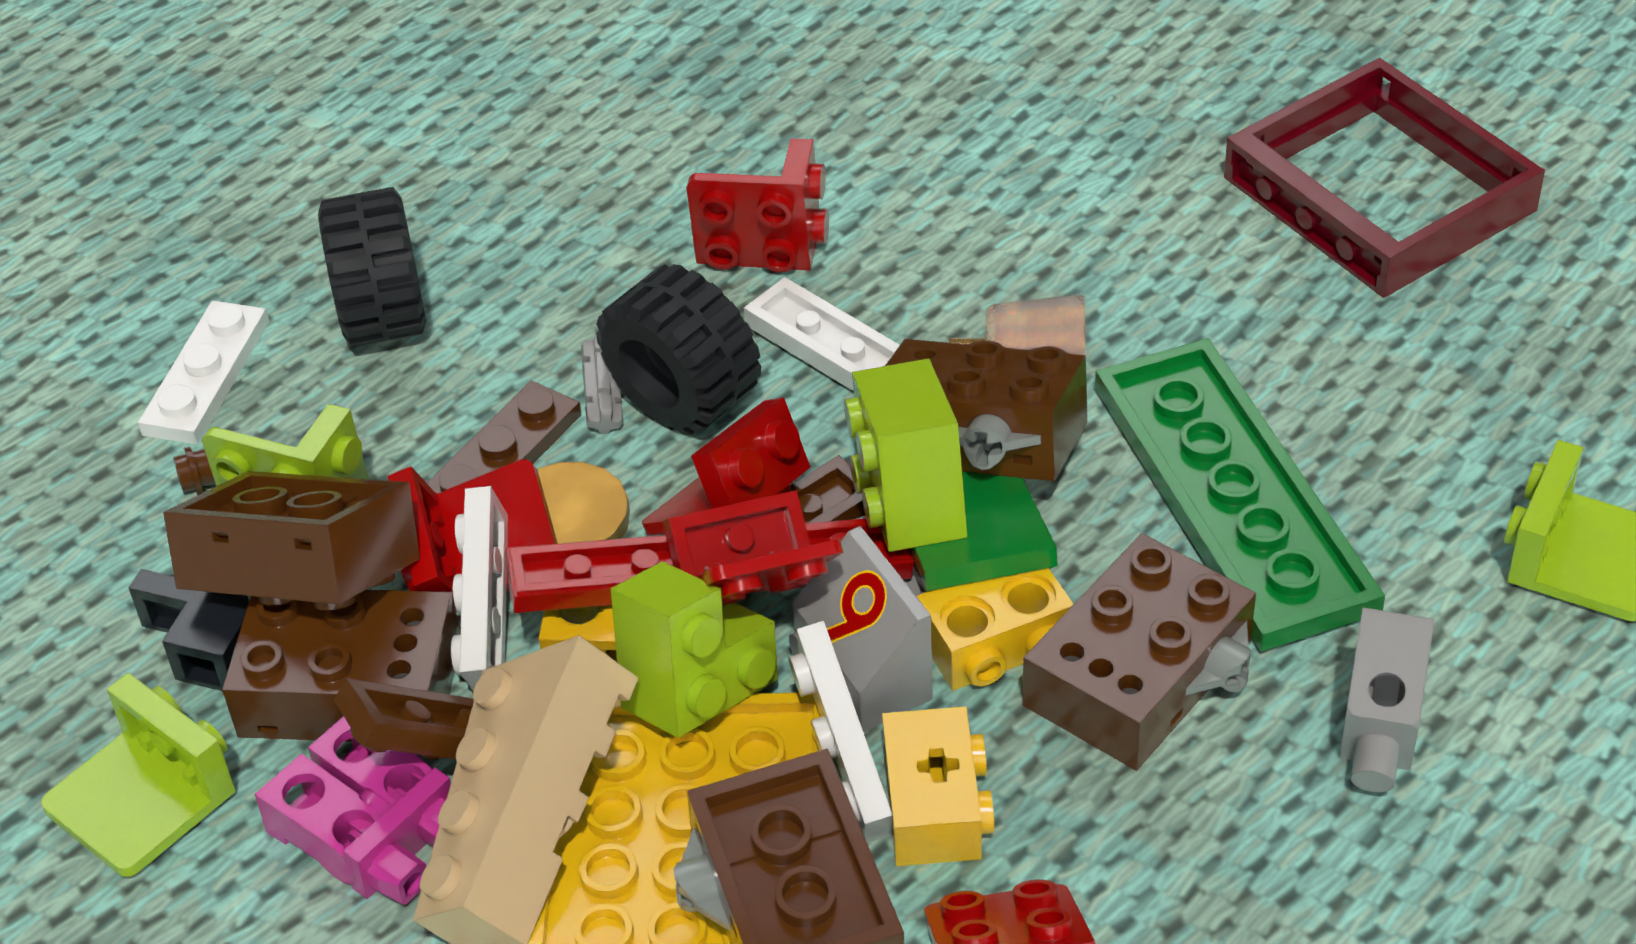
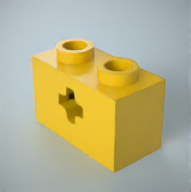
(934, 786)

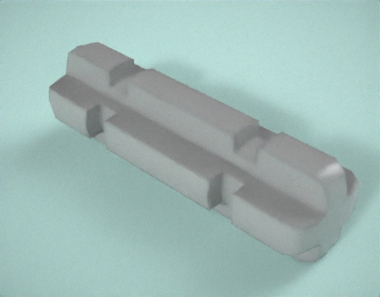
(600, 390)

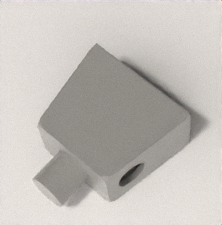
(1385, 696)

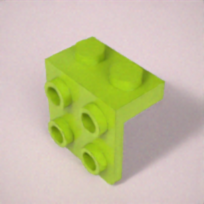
(325, 450)
(1573, 542)
(144, 783)

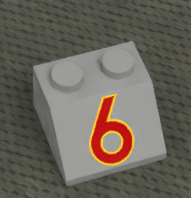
(874, 627)

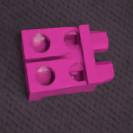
(358, 813)

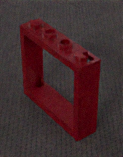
(1260, 169)

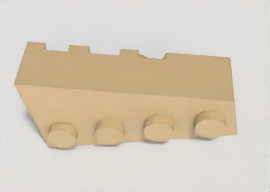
(518, 790)

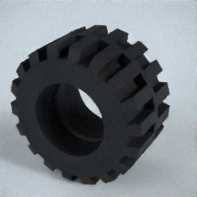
(371, 266)
(678, 349)

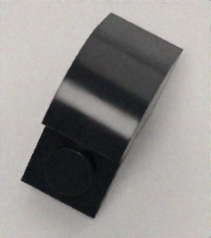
(198, 626)

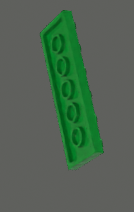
(1238, 492)

